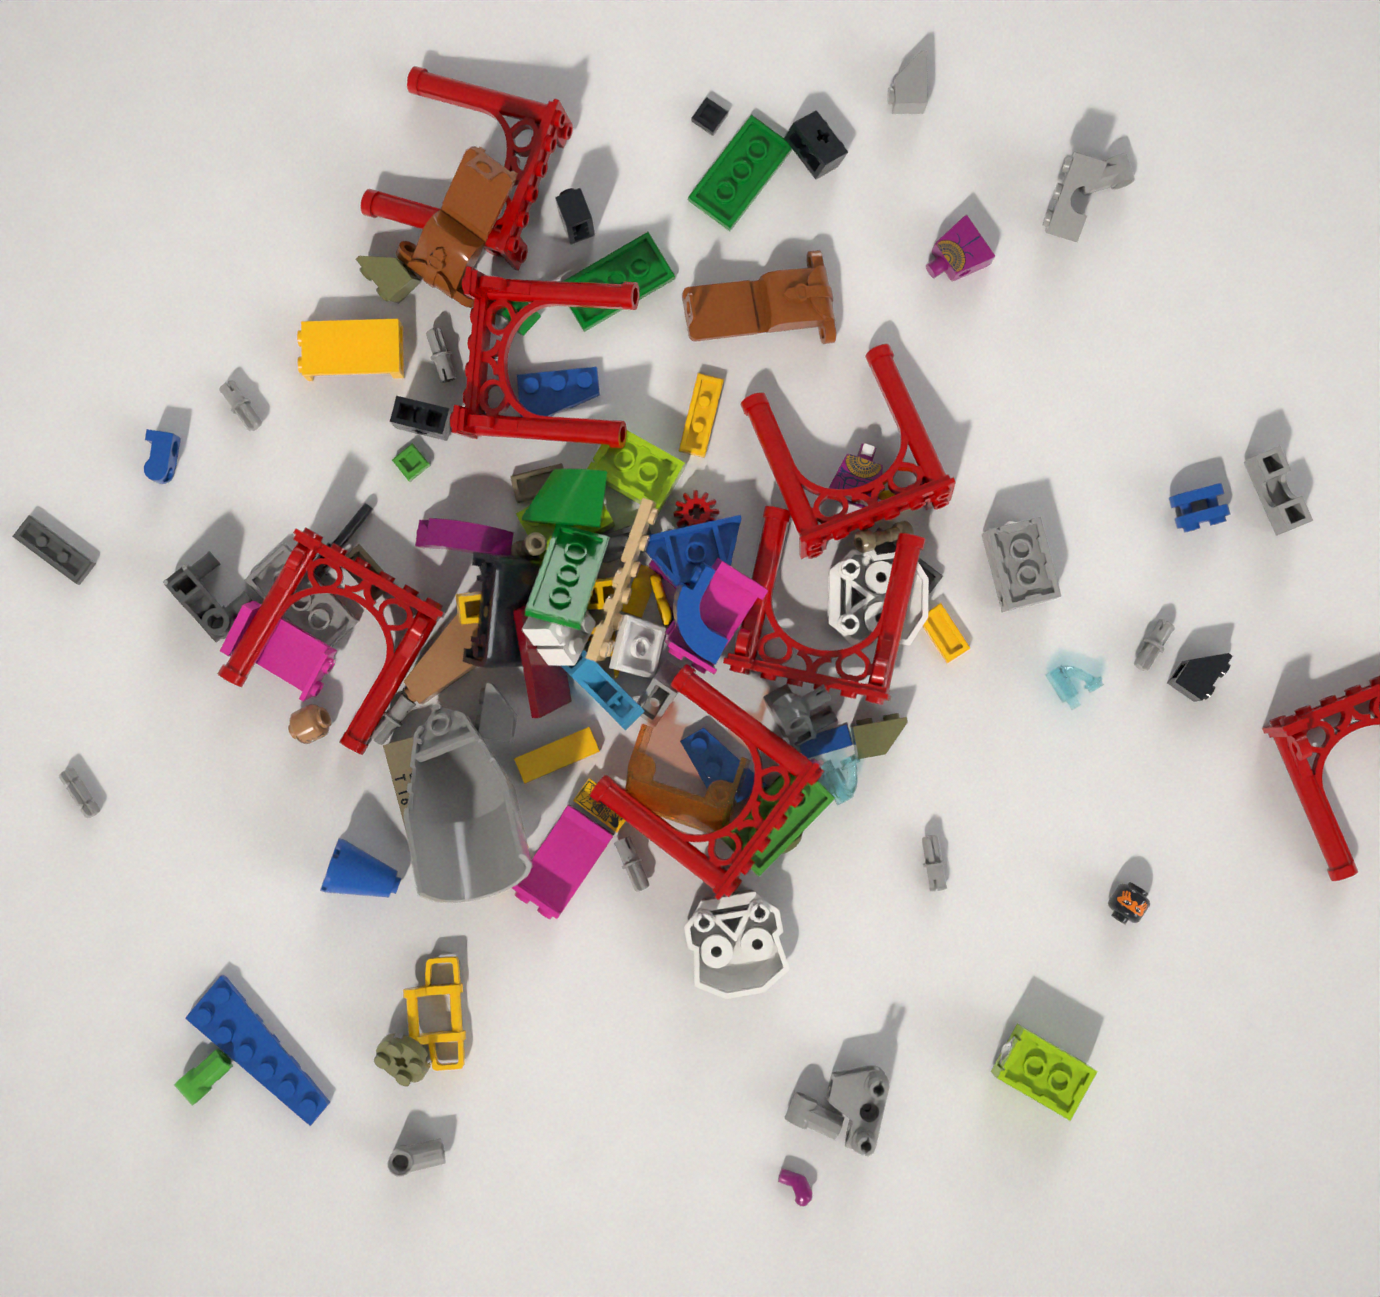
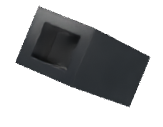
(1197, 676)

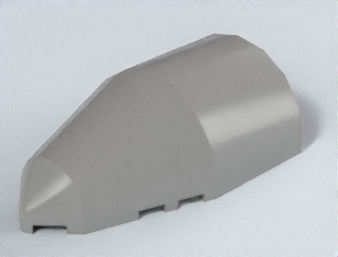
(461, 814)

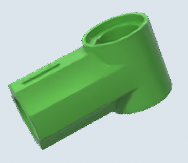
(198, 1080)

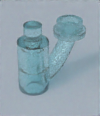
(1065, 689)
(836, 782)

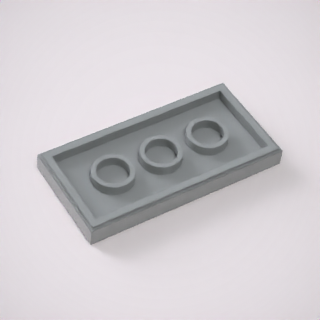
(317, 614)

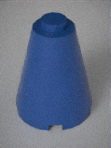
(358, 873)

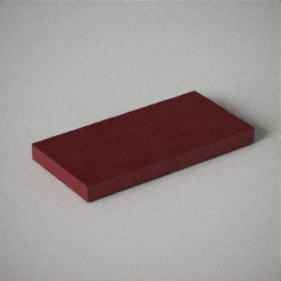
(545, 683)

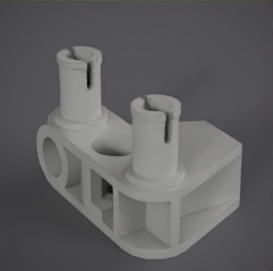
(849, 1093)

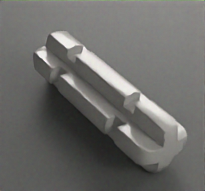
(79, 793)

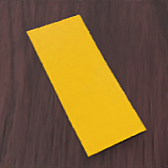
(640, 593)

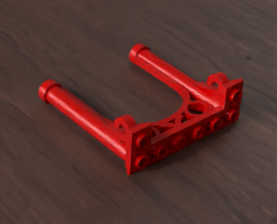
(549, 127)
(485, 289)
(934, 492)
(282, 597)
(887, 630)
(755, 736)
(1295, 748)

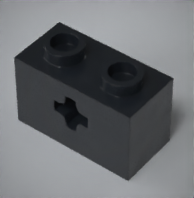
(816, 144)
(575, 215)
(421, 418)

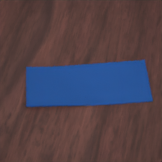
(827, 741)

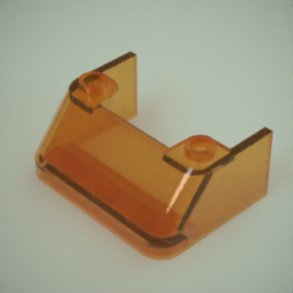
(677, 805)

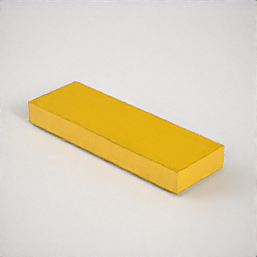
(701, 415)
(557, 755)

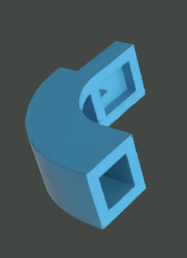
(605, 691)

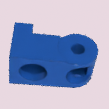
(163, 456)

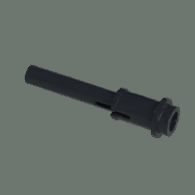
(345, 535)

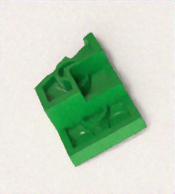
(570, 498)

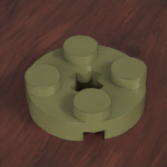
(406, 1069)

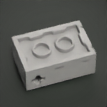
(1021, 564)

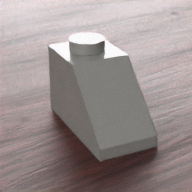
(910, 88)
(659, 693)

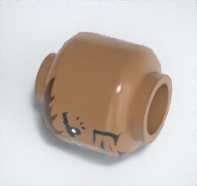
(309, 724)

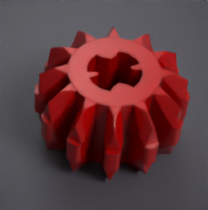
(695, 503)

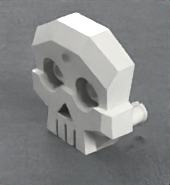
(859, 574)
(739, 967)

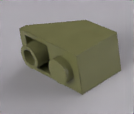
(390, 276)
(876, 738)

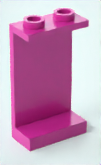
(721, 609)
(288, 654)
(563, 862)

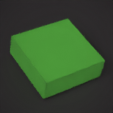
(411, 462)

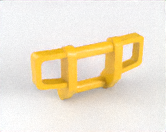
(430, 1038)

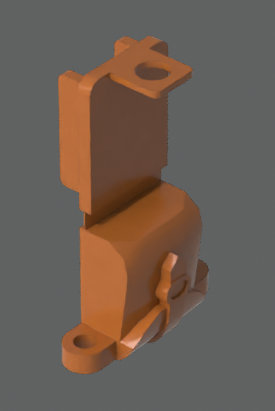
(461, 226)
(772, 304)

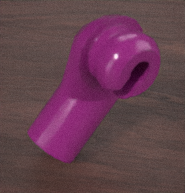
(799, 1184)

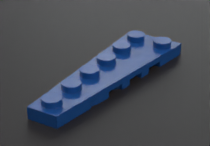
(241, 1034)

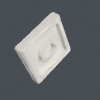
(637, 647)

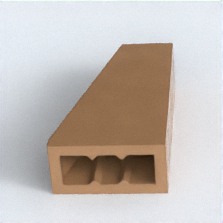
(441, 663)

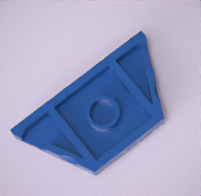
(684, 548)

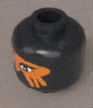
(1129, 903)

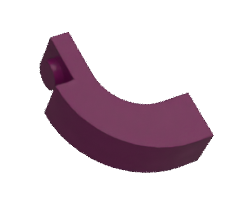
(463, 536)

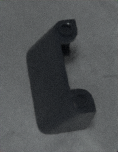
(505, 587)

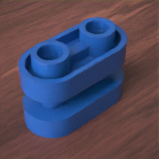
(1214, 514)

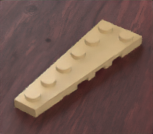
(601, 642)

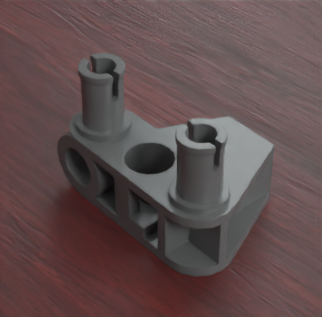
(199, 601)
(793, 711)

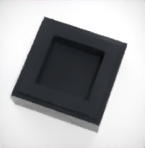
(709, 116)

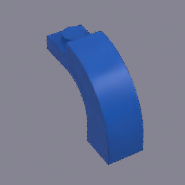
(686, 611)

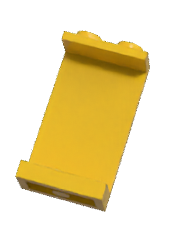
(351, 347)

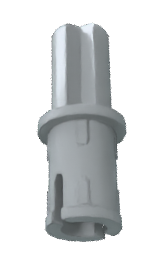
(441, 355)
(240, 406)
(1153, 645)
(392, 719)
(934, 863)
(632, 864)

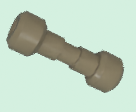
(867, 540)
(531, 545)

